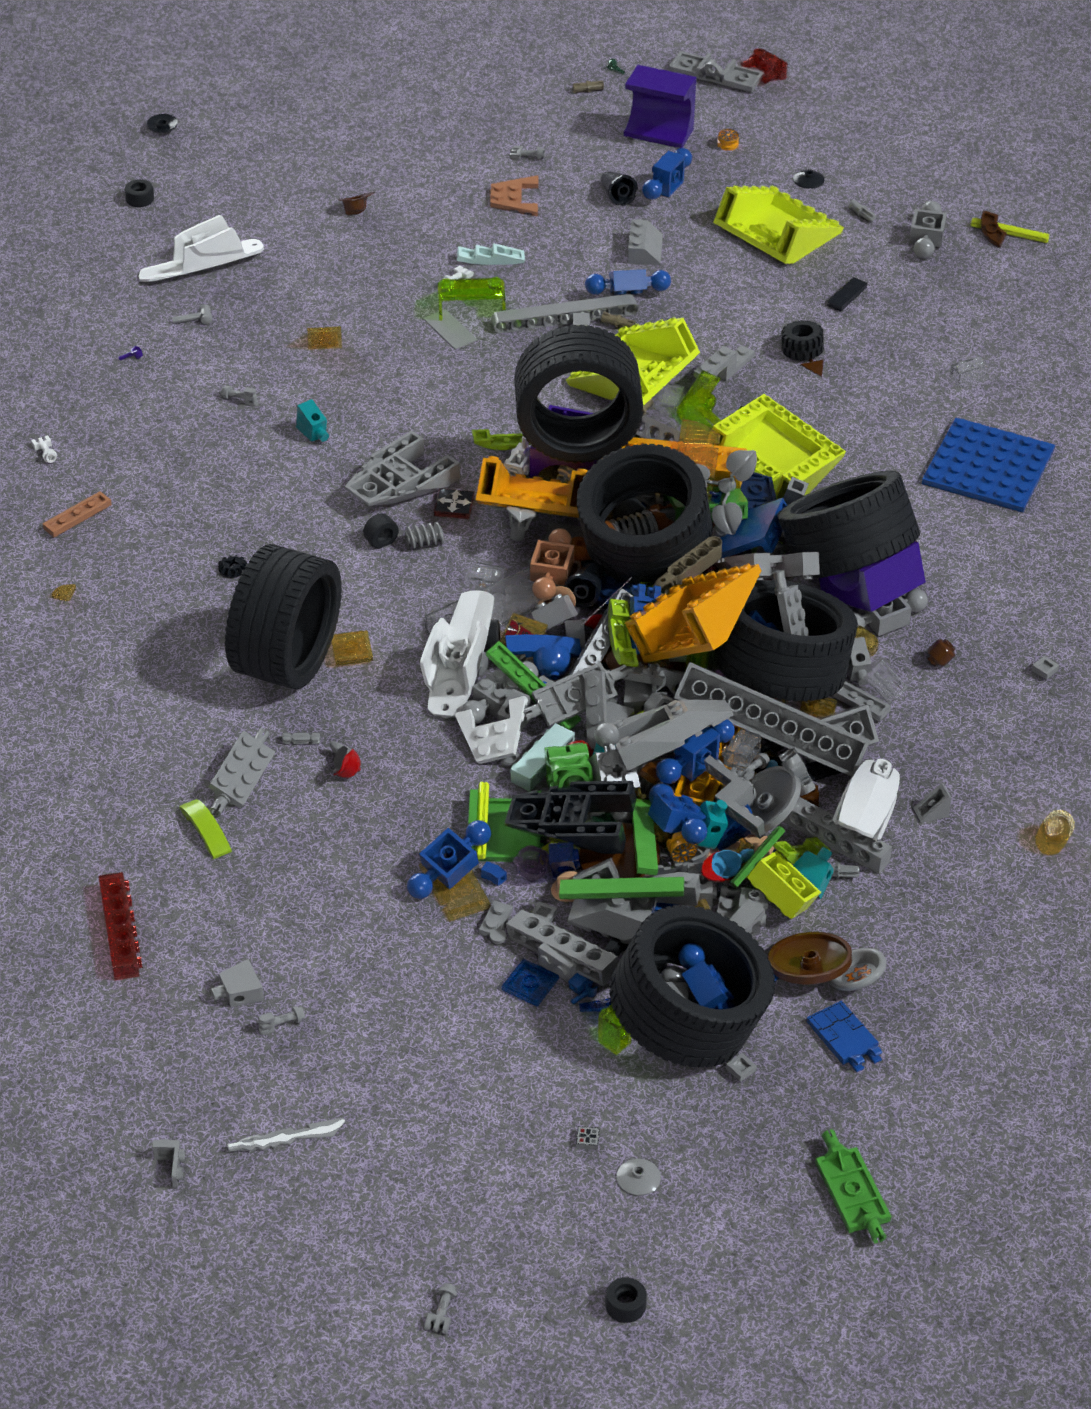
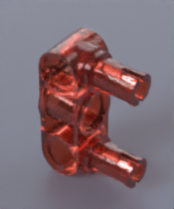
(768, 63)

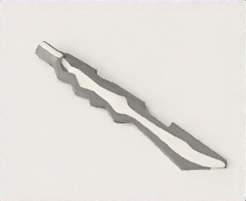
(287, 1136)

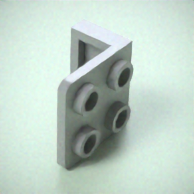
(556, 962)

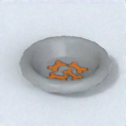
(865, 969)

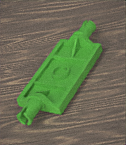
(852, 1188)

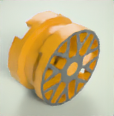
(728, 140)
(681, 849)

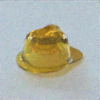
(1054, 832)

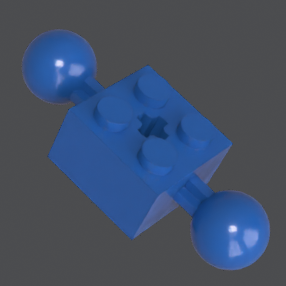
(667, 174)
(627, 280)
(691, 756)
(677, 814)
(448, 858)
(703, 979)

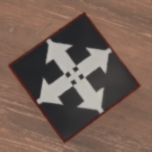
(454, 503)

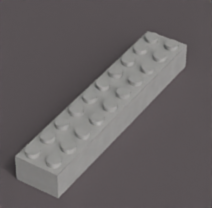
(776, 720)

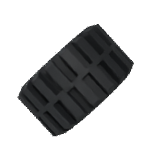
(802, 340)

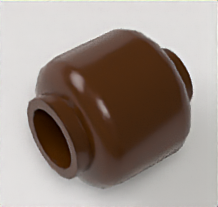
(941, 652)

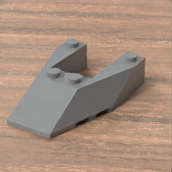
(393, 478)
(795, 565)
(666, 728)
(624, 915)

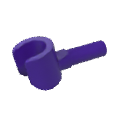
(136, 351)

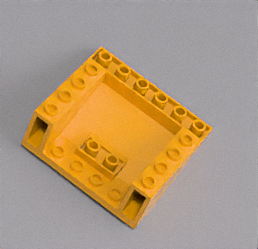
(550, 497)
(693, 614)

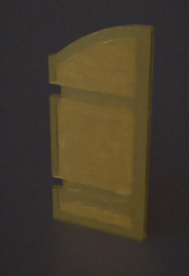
(697, 443)
(462, 899)

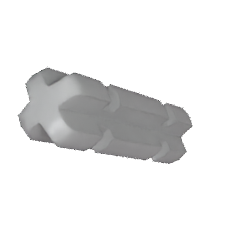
(301, 738)

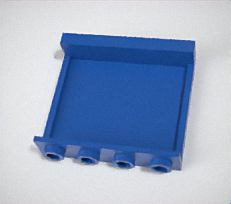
(758, 529)

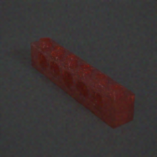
(119, 927)

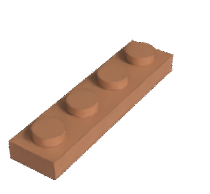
(77, 514)

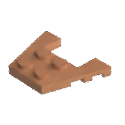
(508, 195)

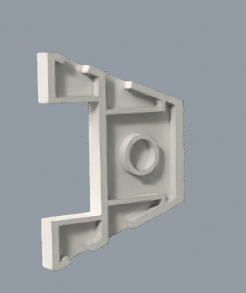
(495, 739)

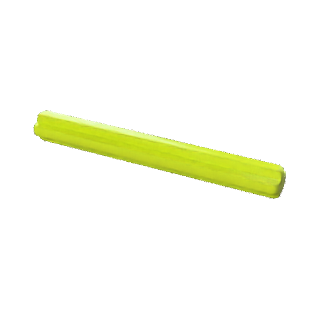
(1017, 231)
(482, 814)

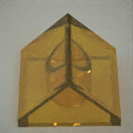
(324, 338)

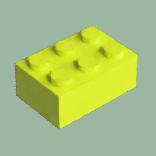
(783, 885)

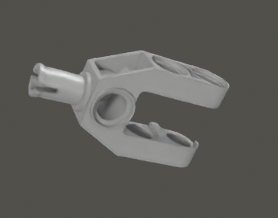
(793, 761)

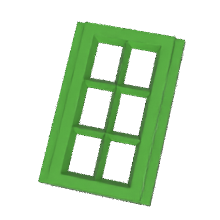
(757, 856)

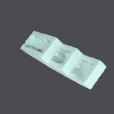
(491, 256)

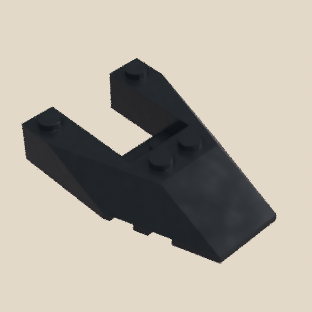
(563, 811)

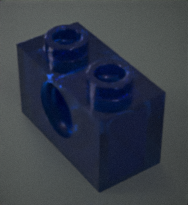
(563, 858)

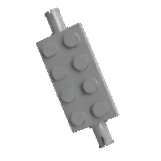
(790, 605)
(567, 696)
(240, 771)

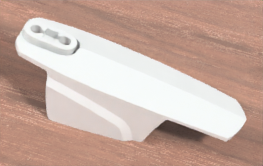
(201, 248)
(455, 653)
(869, 799)

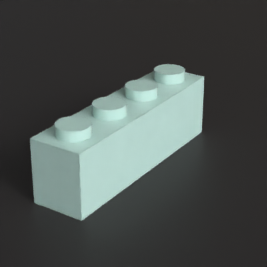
(532, 765)

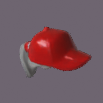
(346, 760)

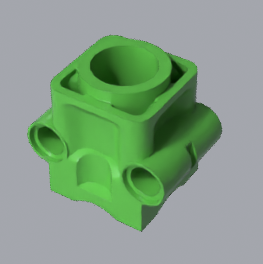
(567, 764)

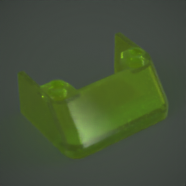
(470, 290)
(700, 401)

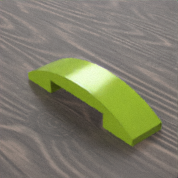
(496, 441)
(619, 635)
(207, 827)
(793, 853)

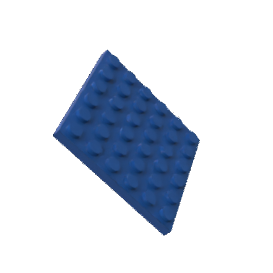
(988, 464)

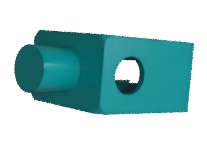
(311, 421)
(715, 822)
(816, 868)

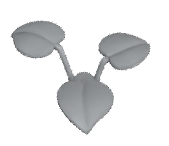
(742, 465)
(518, 526)

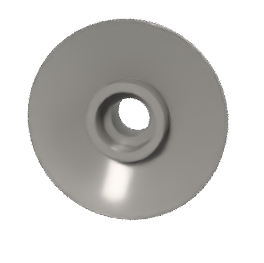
(635, 1183)

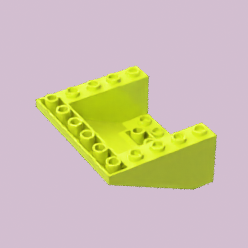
(774, 222)
(660, 352)
(782, 443)

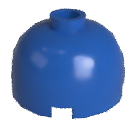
(552, 662)

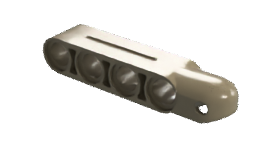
(691, 563)

